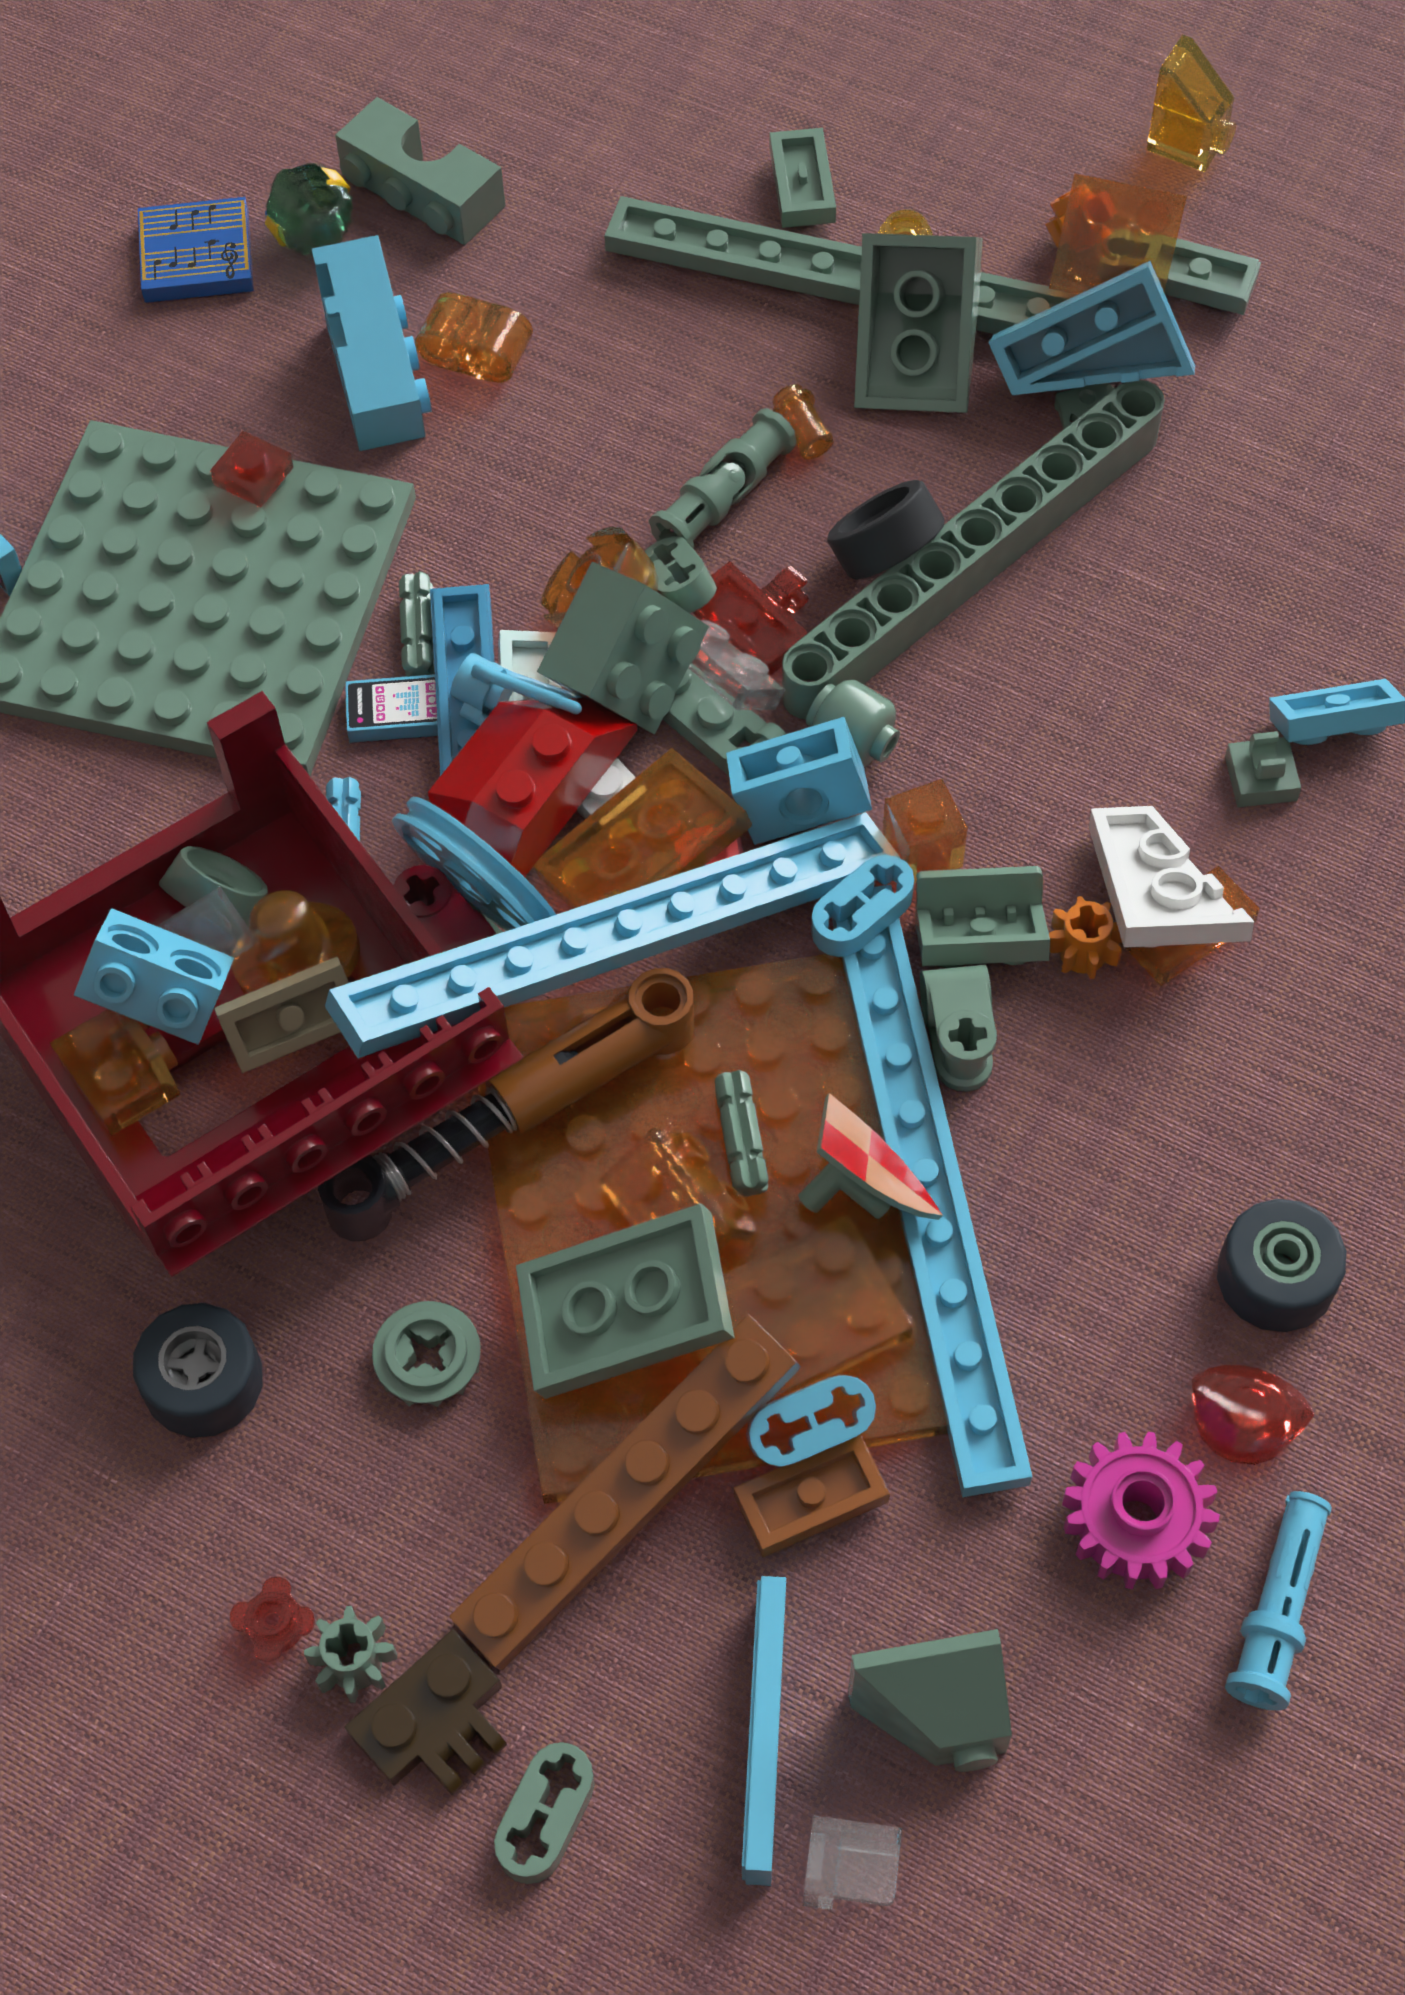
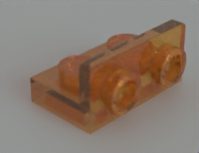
(118, 1067)

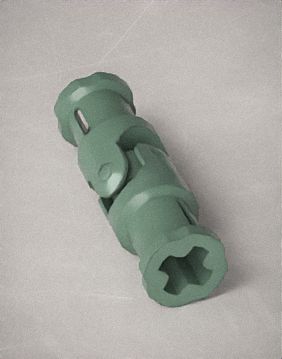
(730, 478)

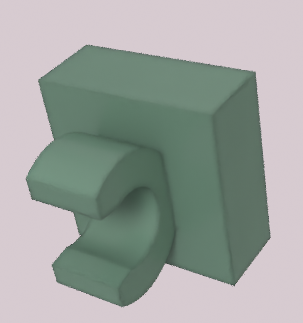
(1262, 770)

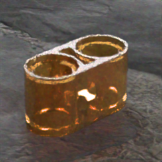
(474, 337)

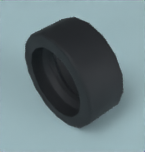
(886, 529)

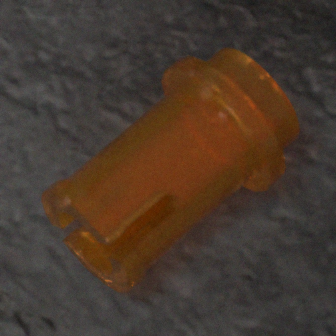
(798, 409)

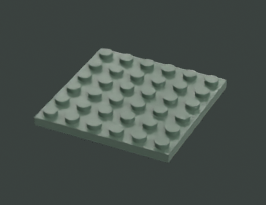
(180, 600)

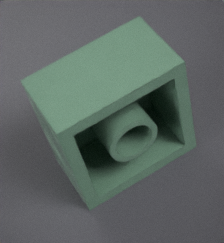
(623, 647)

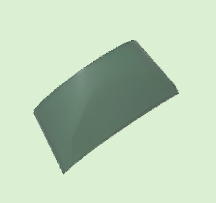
(202, 870)

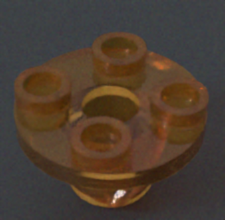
(293, 938)

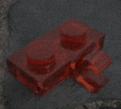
(758, 617)

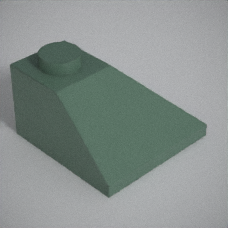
(938, 1698)

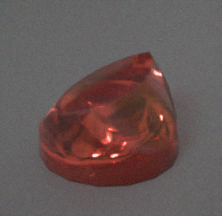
(1247, 1412)

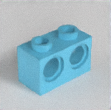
(153, 976)

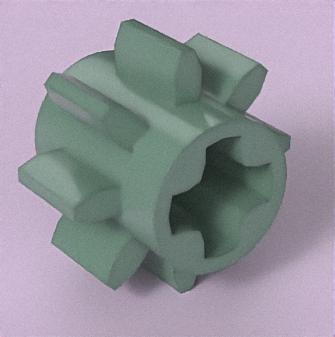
(334, 1646)

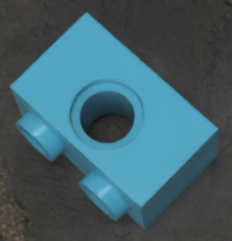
(799, 780)

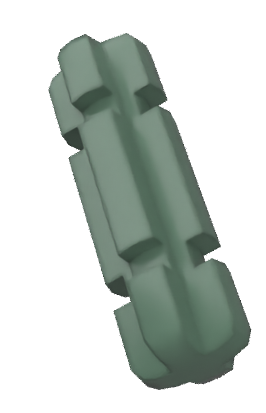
(416, 624)
(741, 1133)

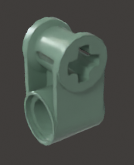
(958, 1019)

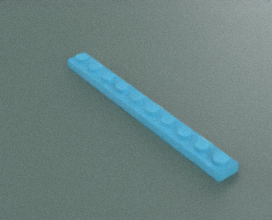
(601, 935)
(944, 1251)

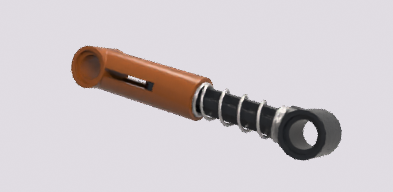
(519, 1098)

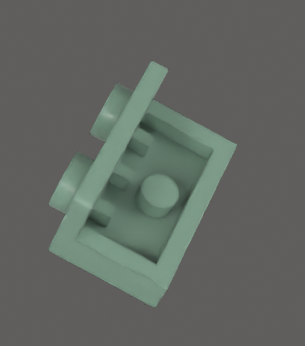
(981, 916)

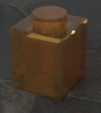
(926, 828)

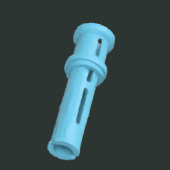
(1274, 1628)

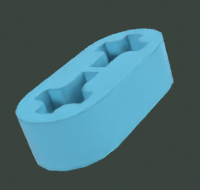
(856, 895)
(817, 1435)

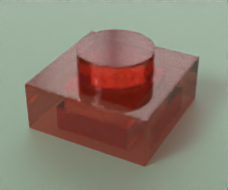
(252, 469)

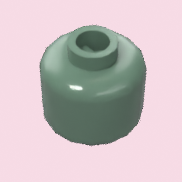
(866, 713)

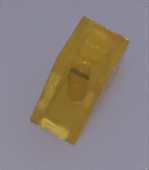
(1190, 109)

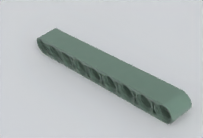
(975, 545)

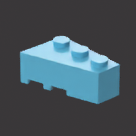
(1097, 337)
(370, 344)

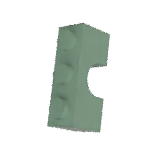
(449, 194)

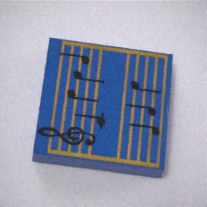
(195, 249)

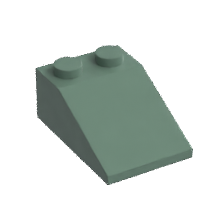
(917, 321)

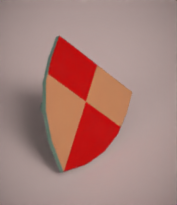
(863, 1169)

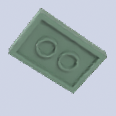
(624, 1301)

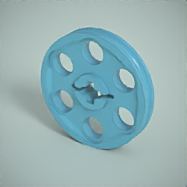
(471, 866)

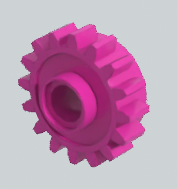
(1148, 1476)

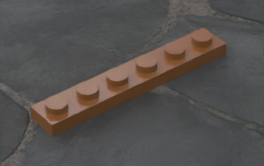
(624, 1493)

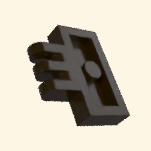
(431, 1716)

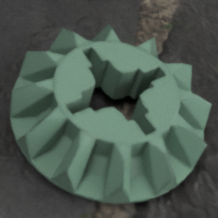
(431, 1325)

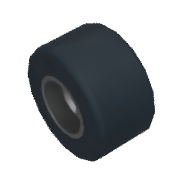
(184, 1349)

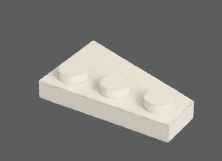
(1155, 886)

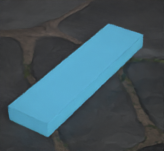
(764, 1732)

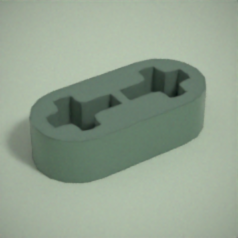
(681, 573)
(529, 1805)

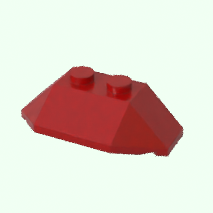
(529, 773)

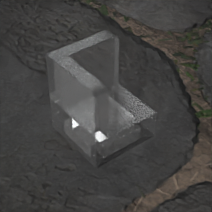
(851, 1863)

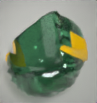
(308, 207)

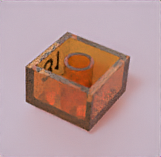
(1114, 229)

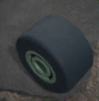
(1265, 1284)

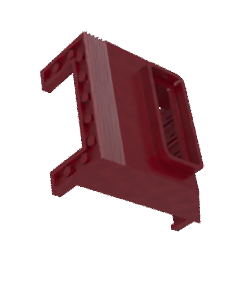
(313, 1125)

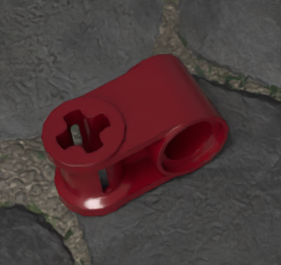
(441, 907)

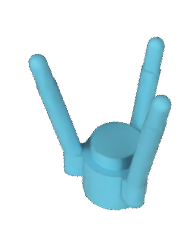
(485, 684)

